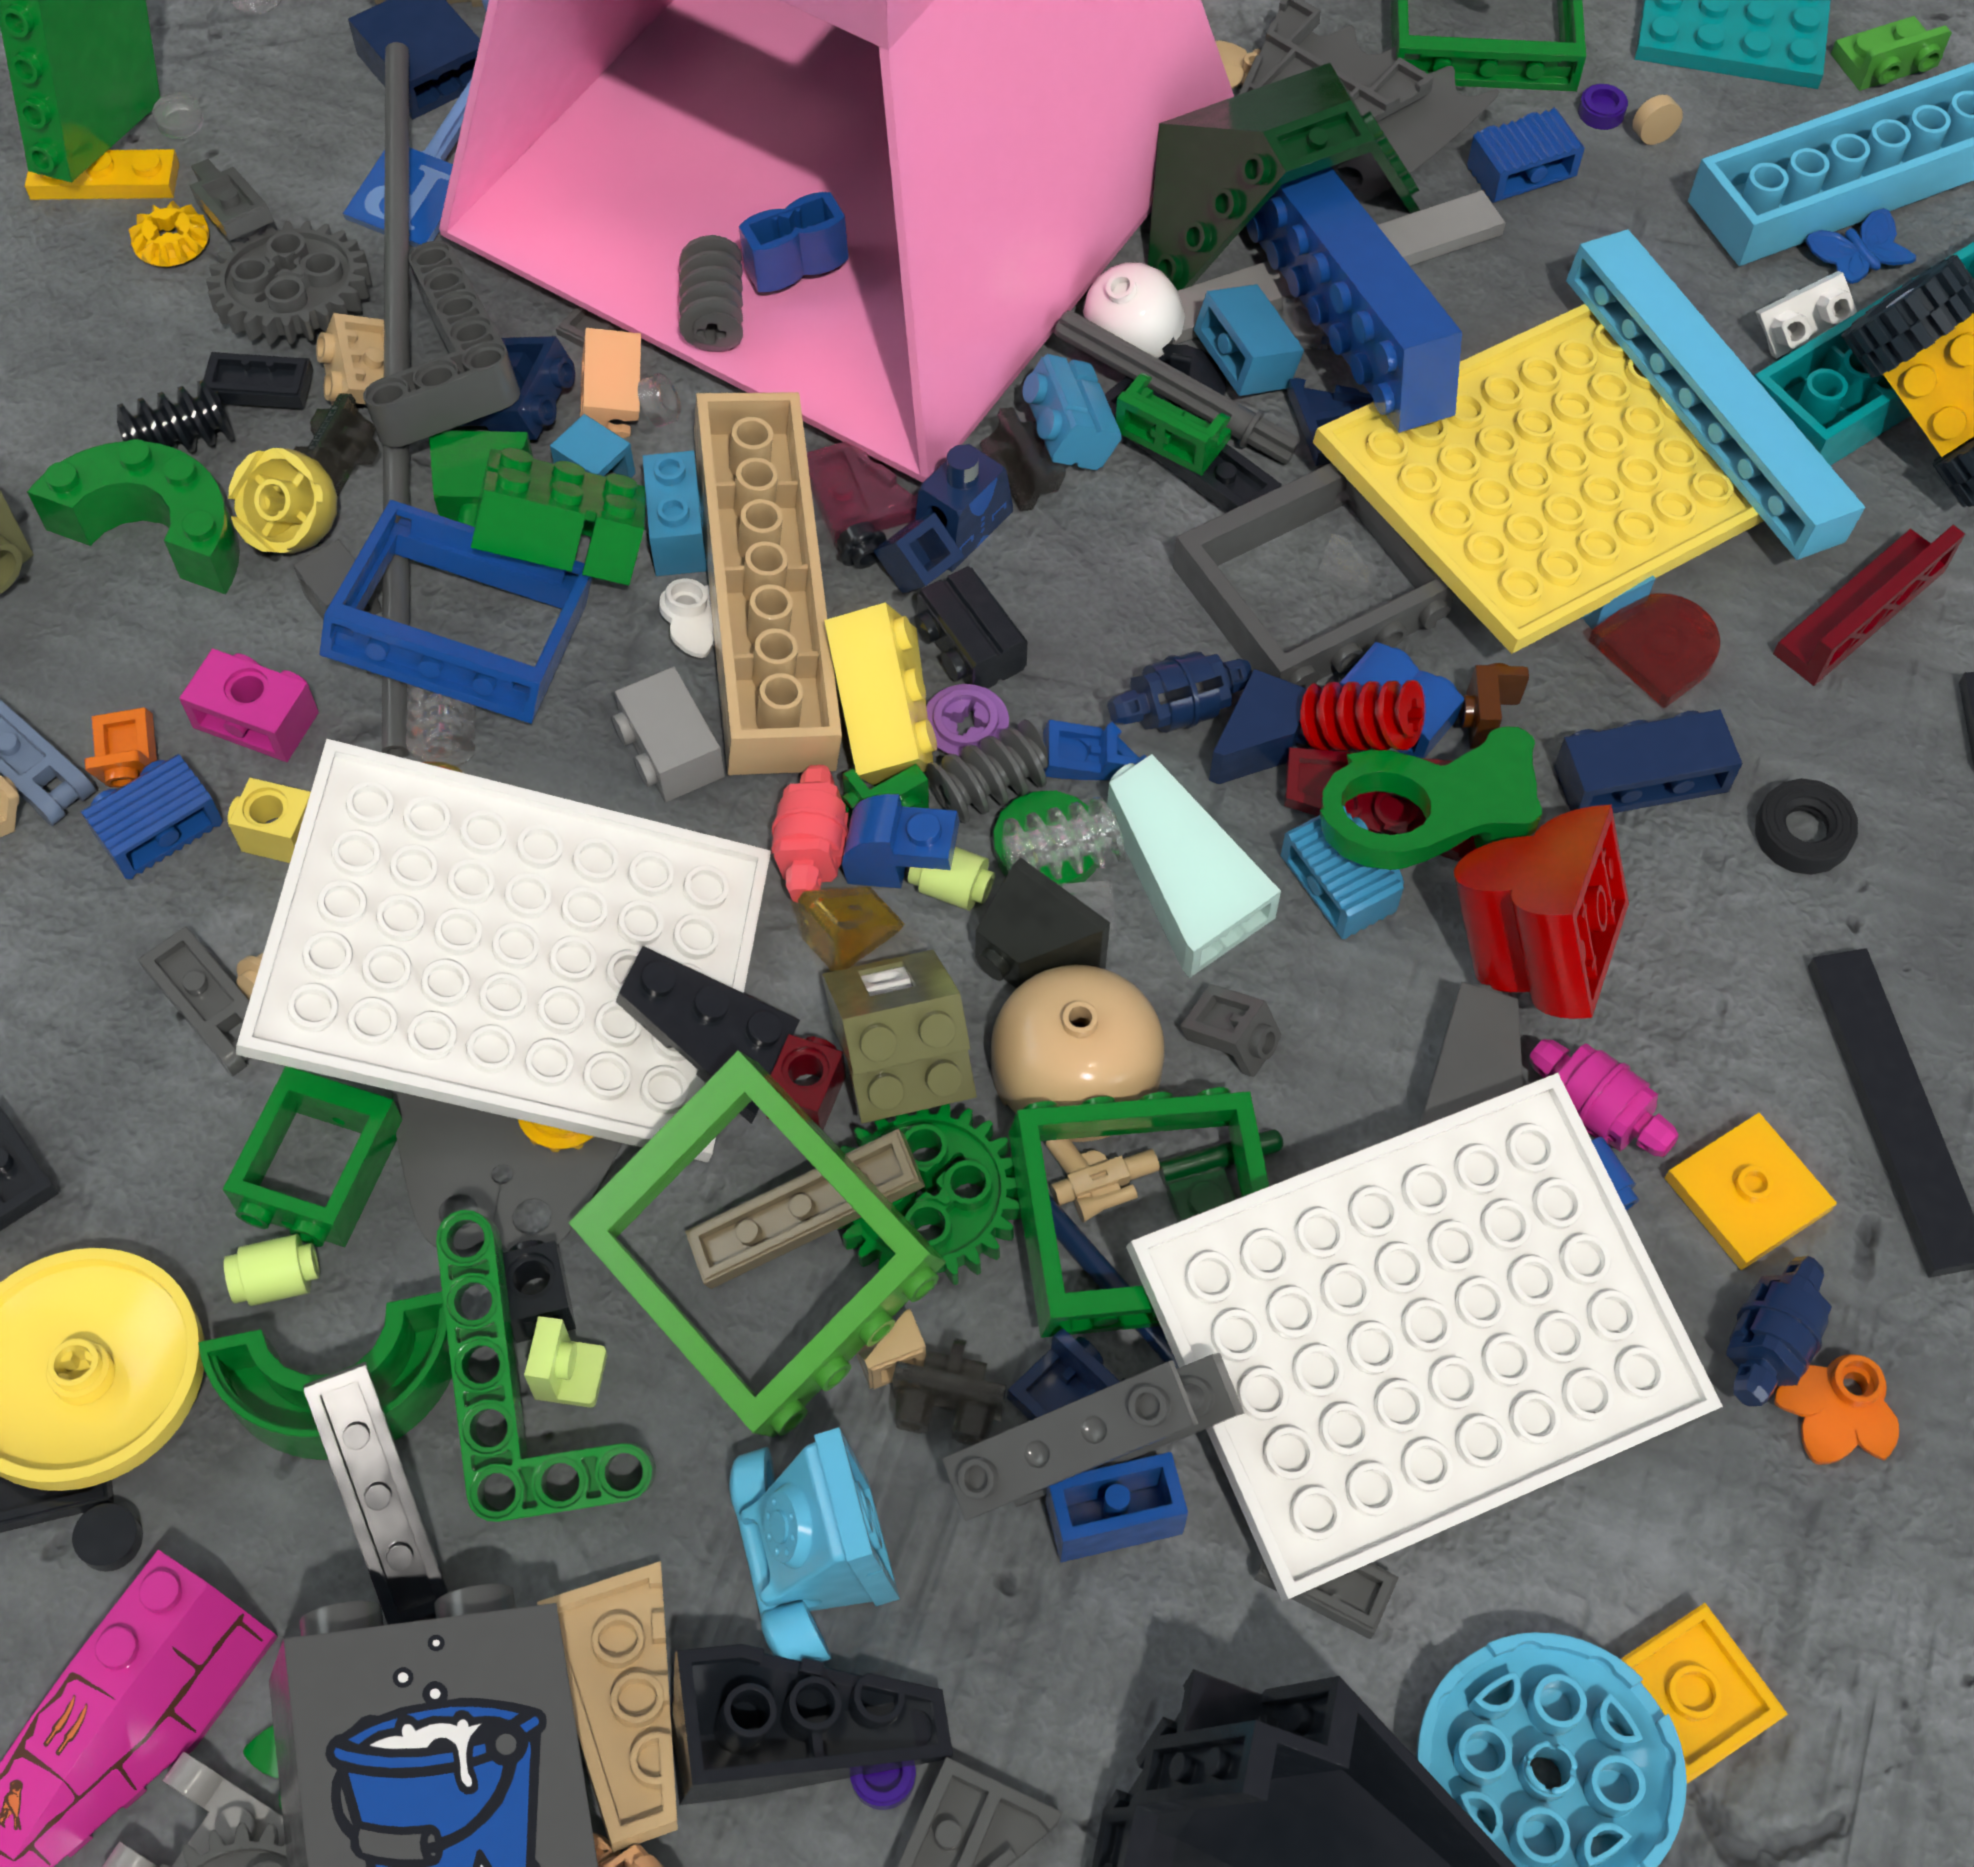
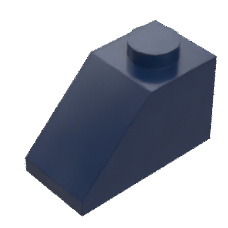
(1259, 729)

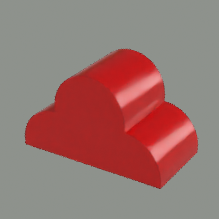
(1547, 910)

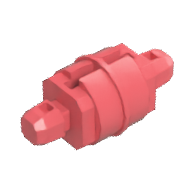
(810, 831)

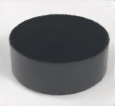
(107, 1537)

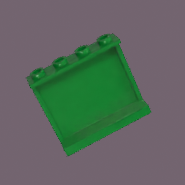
(77, 77)

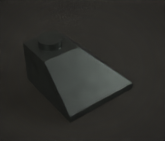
(1037, 928)

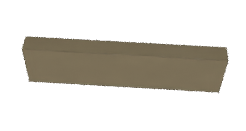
(797, 1212)

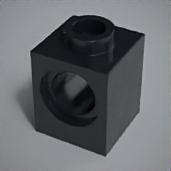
(531, 1261)

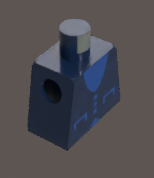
(968, 497)

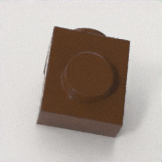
(1487, 691)

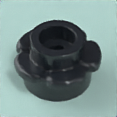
(858, 543)

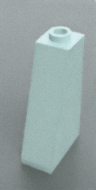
(1189, 867)

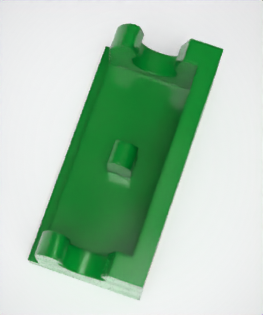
(1169, 428)

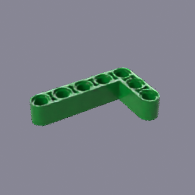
(503, 1395)

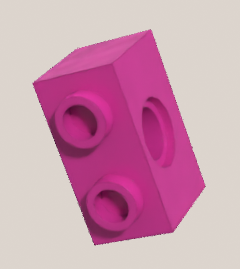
(221, 704)

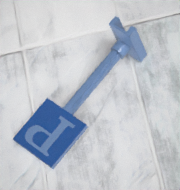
(427, 181)

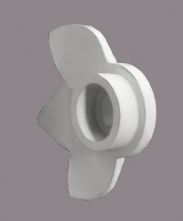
(689, 611)

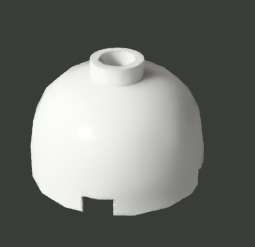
(1136, 306)

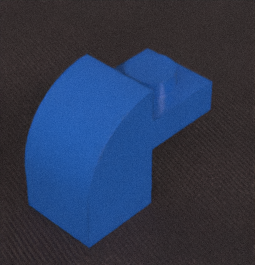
(890, 837)

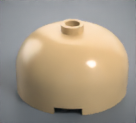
(1048, 1059)

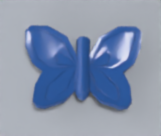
(1857, 253)

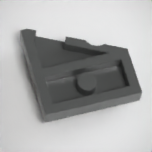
(975, 1822)

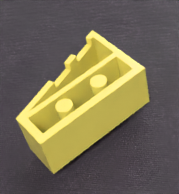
(881, 691)

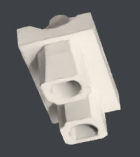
(1806, 313)

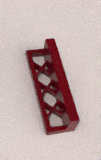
(1866, 603)

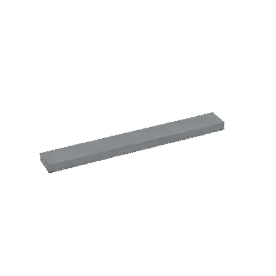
(1415, 236)

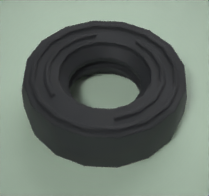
(1819, 800)

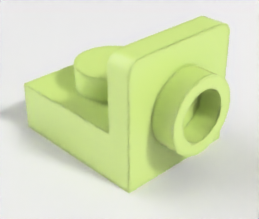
(563, 1368)

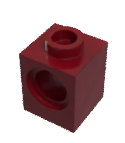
(816, 1058)

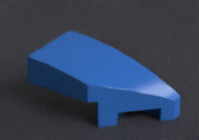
(1085, 751)

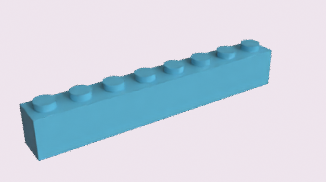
(1714, 395)

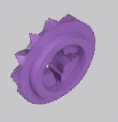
(954, 704)

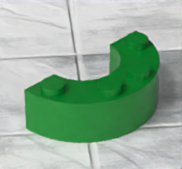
(149, 484)
(406, 1365)

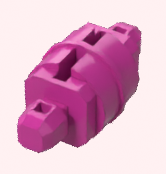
(1607, 1096)

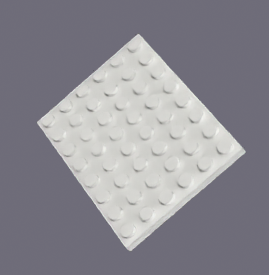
(480, 940)
(1423, 1332)

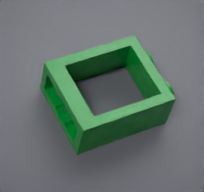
(333, 1103)

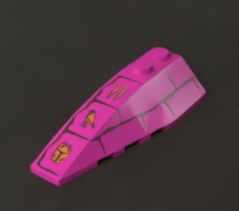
(124, 1710)

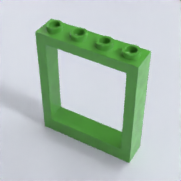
(860, 1322)

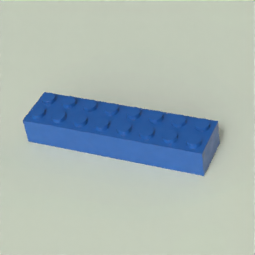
(1363, 297)

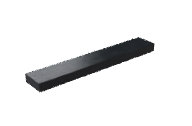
(1897, 1110)

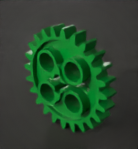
(966, 1223)

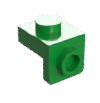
(909, 784)

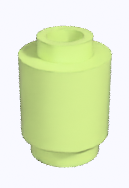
(961, 886)
(271, 1270)

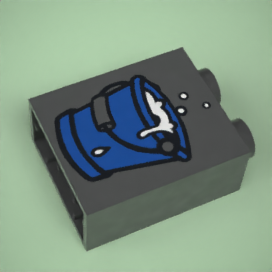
(430, 1738)

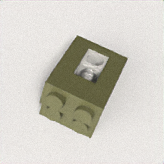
(901, 1035)

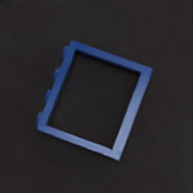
(433, 660)

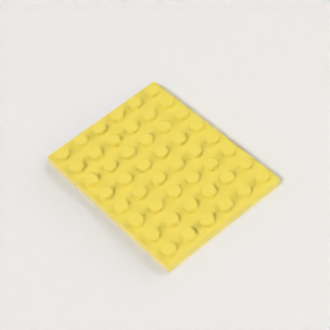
(1546, 482)

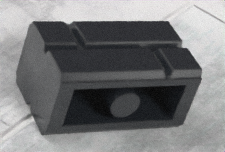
(970, 630)

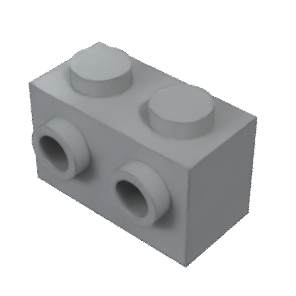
(669, 735)

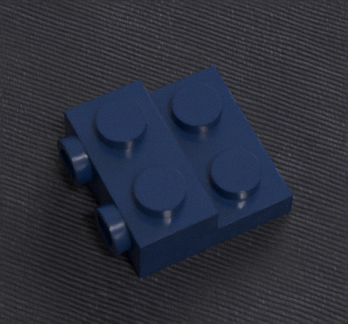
(541, 373)

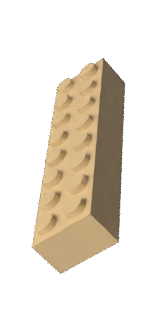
(765, 584)

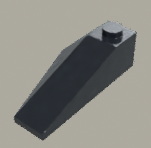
(781, 1724)

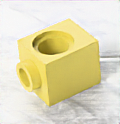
(261, 803)

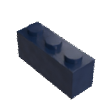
(1649, 762)

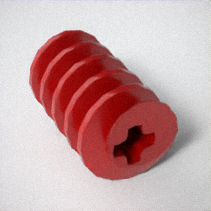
(1363, 715)

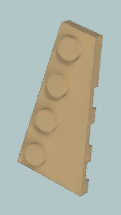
(622, 1700)

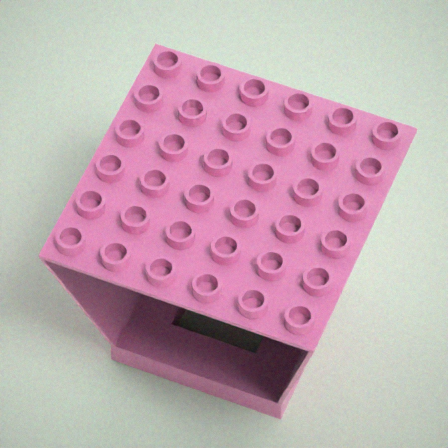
(968, 141)

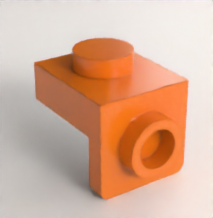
(121, 746)

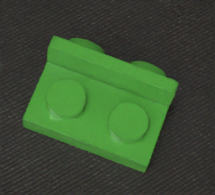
(1890, 52)

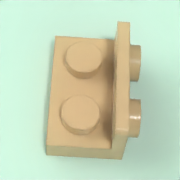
(351, 355)

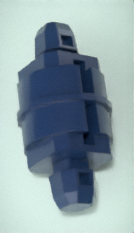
(1184, 703)
(1778, 1331)

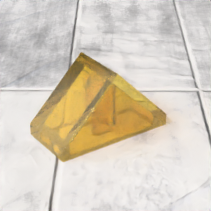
(845, 924)

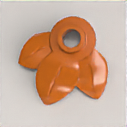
(1835, 1417)

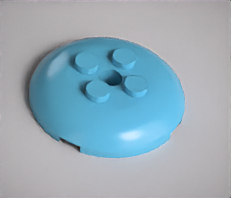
(1586, 1715)

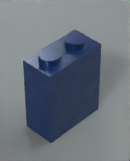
(438, 43)

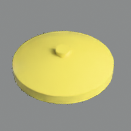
(92, 1367)

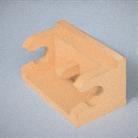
(611, 378)

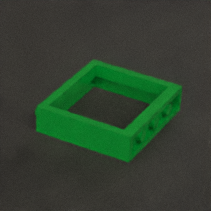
(1499, 61)
(1103, 1116)

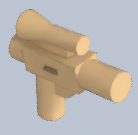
(1094, 1180)

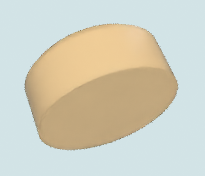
(1657, 119)

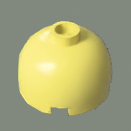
(282, 500)

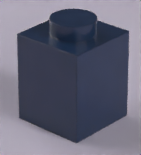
(918, 553)

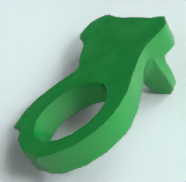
(1478, 795)

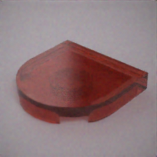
(1660, 644)

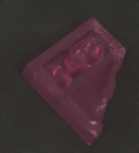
(857, 490)

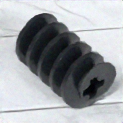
(177, 420)

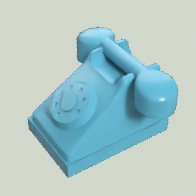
(809, 1540)

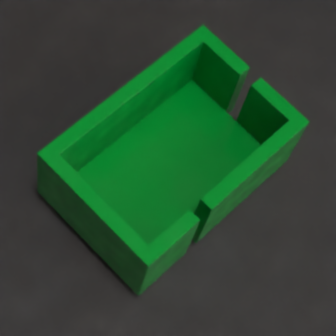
(542, 509)

